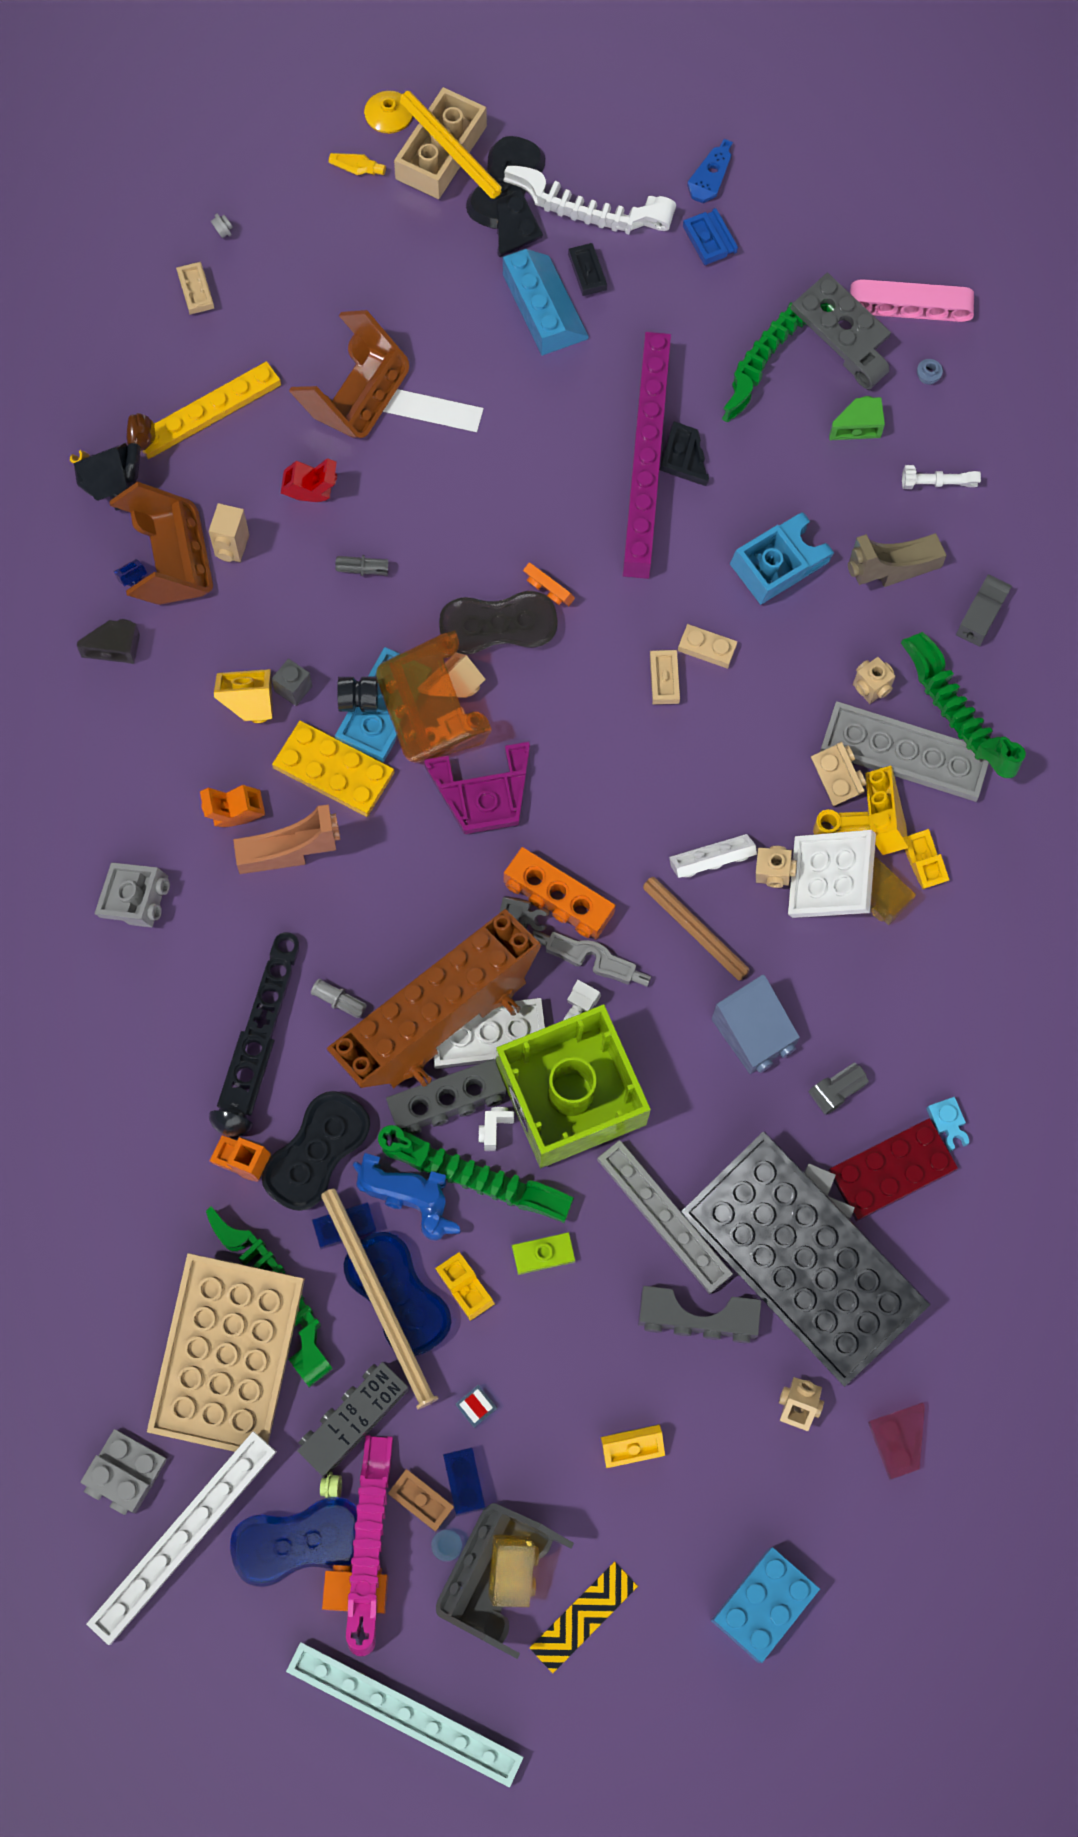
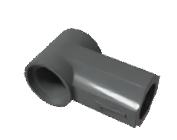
(833, 1091)

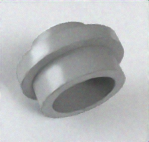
(222, 225)

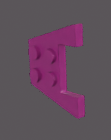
(487, 800)

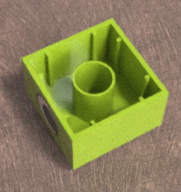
(572, 1086)

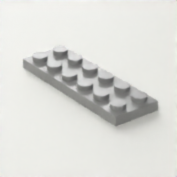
(910, 750)

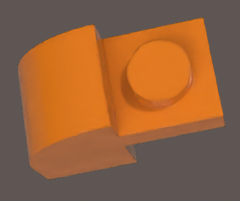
(234, 807)
(241, 1157)

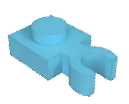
(948, 1118)

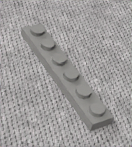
(664, 1217)

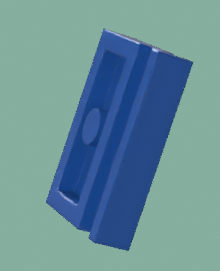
(710, 236)

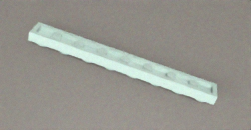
(405, 1714)

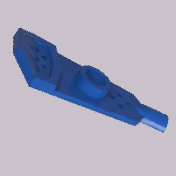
(706, 184)

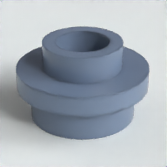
(926, 376)

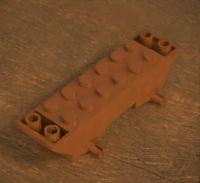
(466, 982)

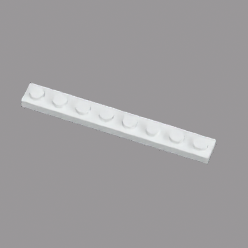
(181, 1538)

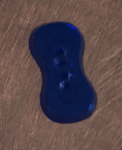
(417, 1308)
(275, 1546)

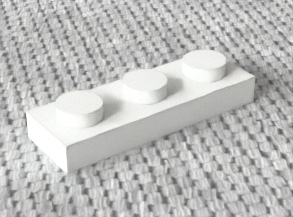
(713, 856)

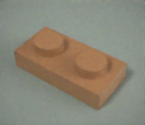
(421, 1500)

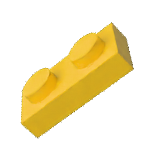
(633, 1446)

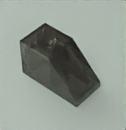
(111, 642)

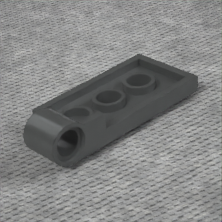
(855, 344)

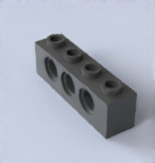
(455, 1084)

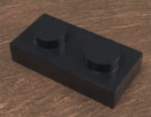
(587, 269)

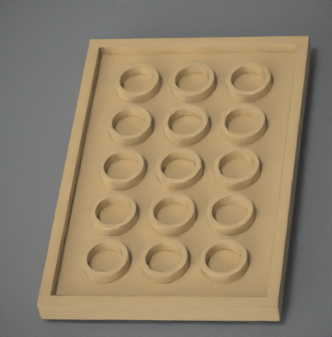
(225, 1353)

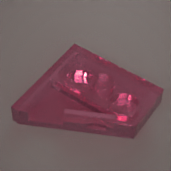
(900, 1440)

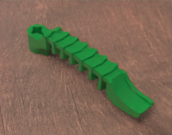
(750, 369)
(930, 664)
(309, 1360)

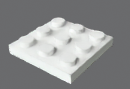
(832, 874)

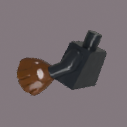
(118, 467)

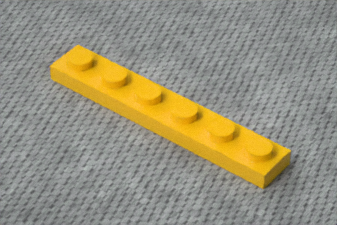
(212, 407)

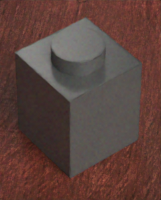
(292, 682)

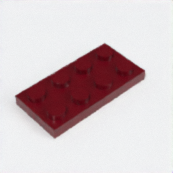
(893, 1169)

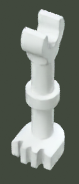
(910, 478)

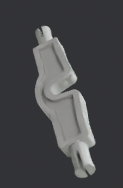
(605, 963)

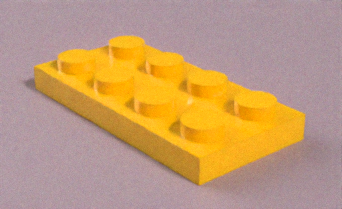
(333, 768)

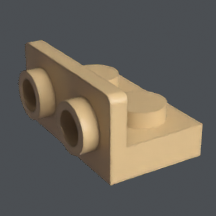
(838, 773)

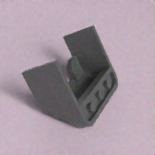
(465, 1594)

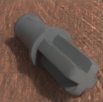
(361, 565)

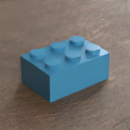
(765, 1605)

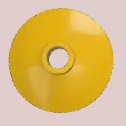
(386, 112)

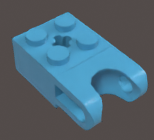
(779, 559)

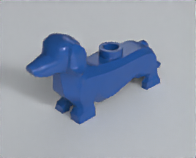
(410, 1191)

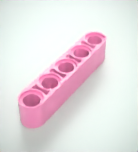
(915, 300)

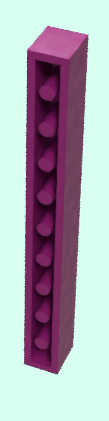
(647, 456)

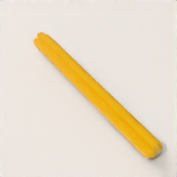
(450, 144)

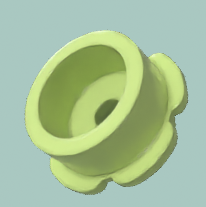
(331, 1486)

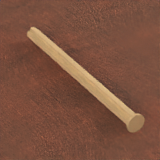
(378, 1299)

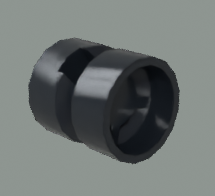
(357, 694)

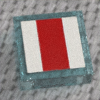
(476, 1406)

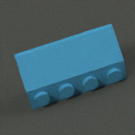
(543, 300)

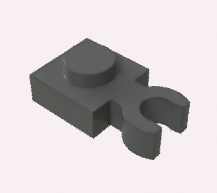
(522, 912)

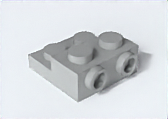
(133, 894)
(123, 1473)

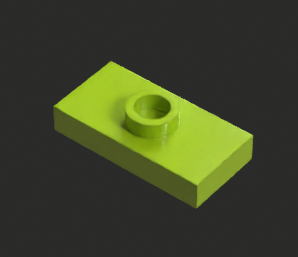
(543, 1253)

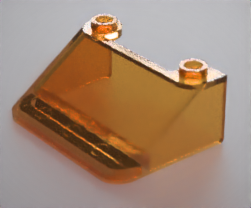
(425, 702)

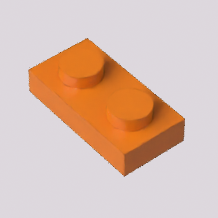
(539, 579)

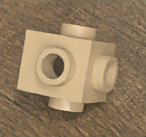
(874, 679)
(775, 866)
(801, 1403)

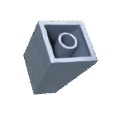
(755, 1025)

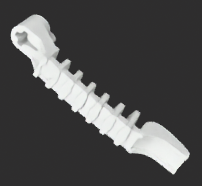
(655, 214)

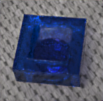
(130, 573)

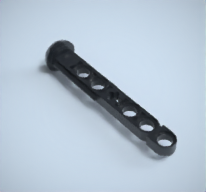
(236, 1102)

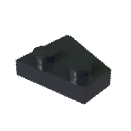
(515, 223)
(684, 455)

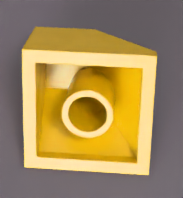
(246, 694)

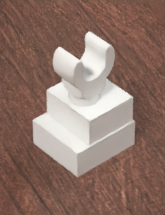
(582, 998)

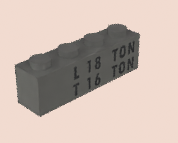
(353, 1419)

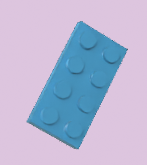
(370, 731)

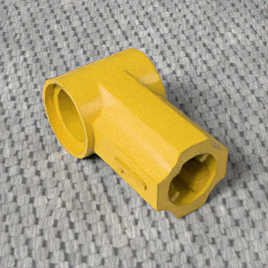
(841, 822)

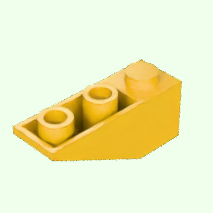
(886, 811)

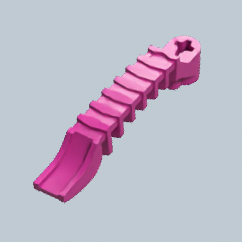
(367, 1543)

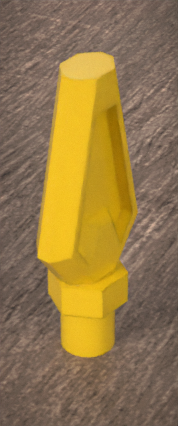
(356, 163)

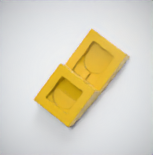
(924, 860)
(464, 1286)

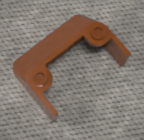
(368, 387)
(175, 543)

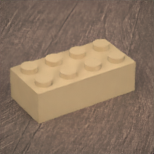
(423, 160)

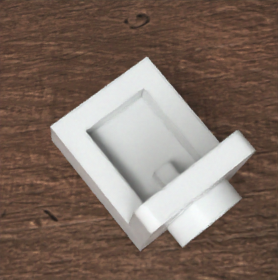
(487, 1132)

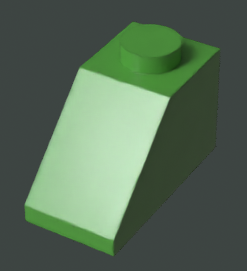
(859, 420)

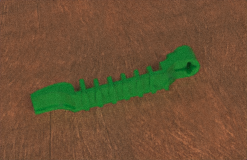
(527, 1197)

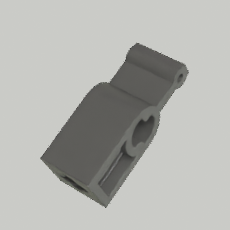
(983, 610)

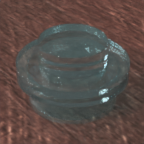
(446, 1545)

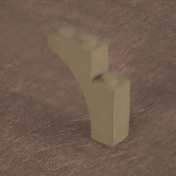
(894, 561)

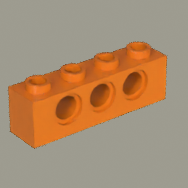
(576, 894)

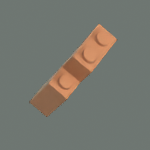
(288, 845)

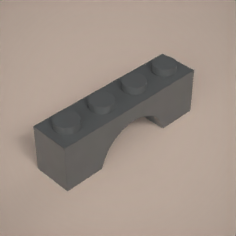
(661, 1310)

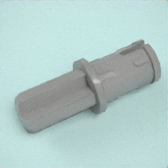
(338, 998)

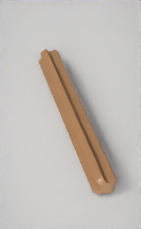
(696, 928)

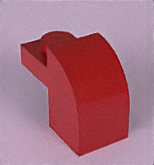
(309, 483)

